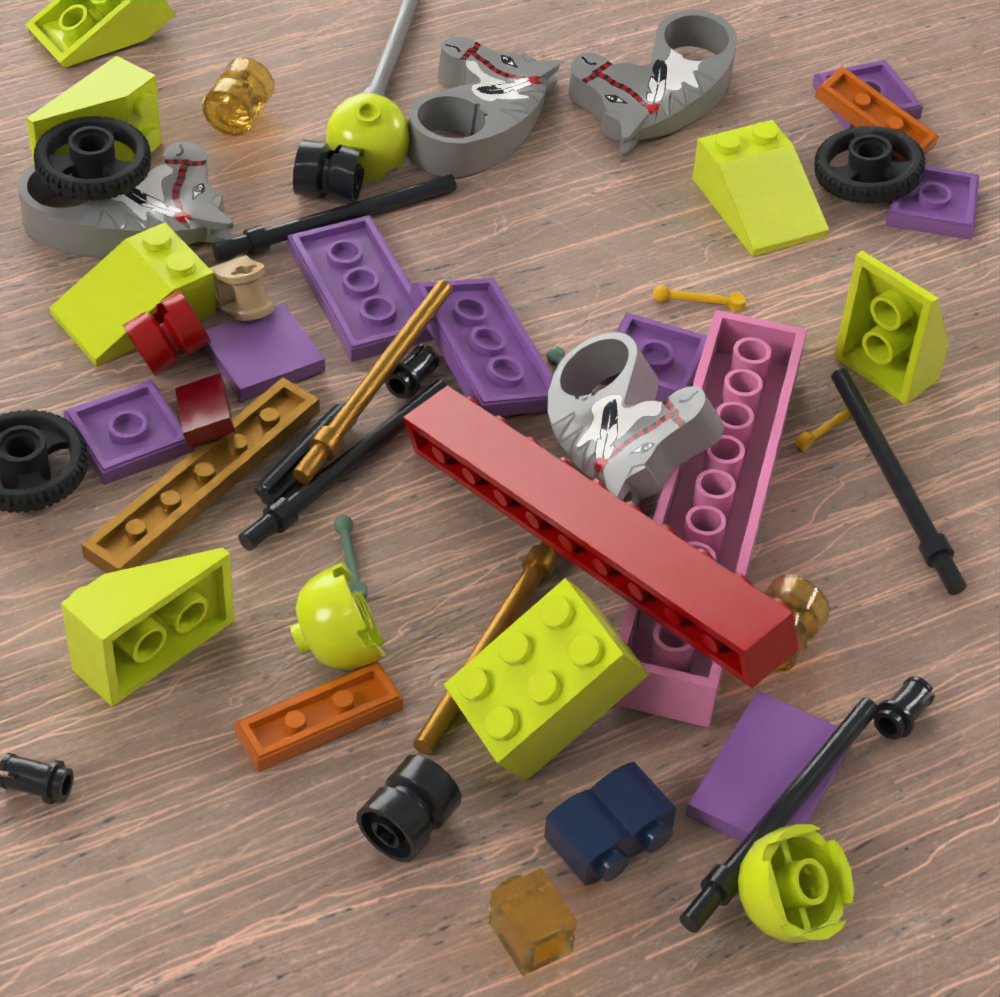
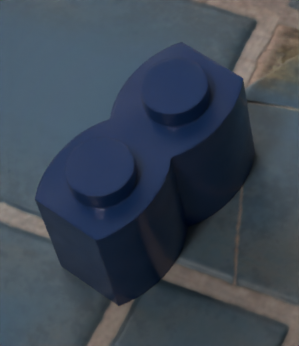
(610, 823)

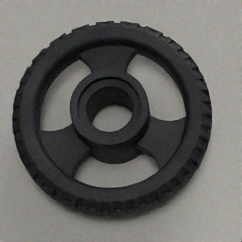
(91, 158)
(870, 172)
(24, 464)

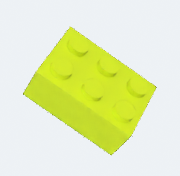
(545, 680)

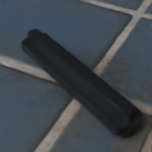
(280, 478)

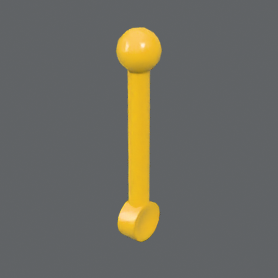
(734, 301)
(806, 439)

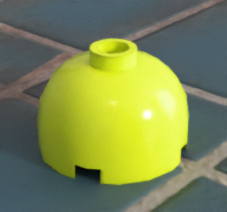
(375, 126)
(336, 622)
(796, 884)

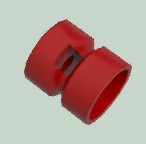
(167, 333)

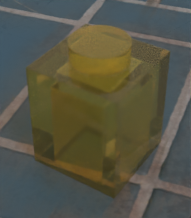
(531, 921)

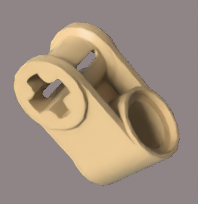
(241, 289)

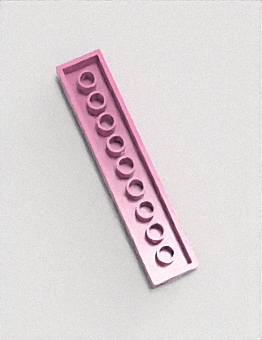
(718, 498)

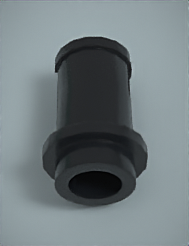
(410, 373)
(898, 714)
(37, 777)

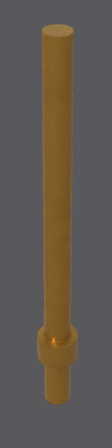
(329, 438)
(537, 567)

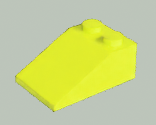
(91, 28)
(111, 91)
(759, 187)
(127, 284)
(891, 331)
(146, 619)

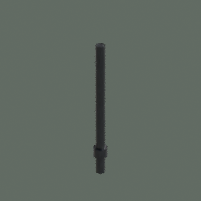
(259, 239)
(285, 511)
(934, 545)
(722, 881)

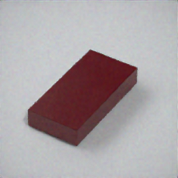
(204, 410)

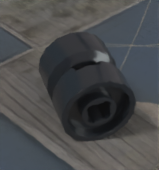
(328, 171)
(408, 808)

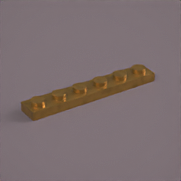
(200, 479)

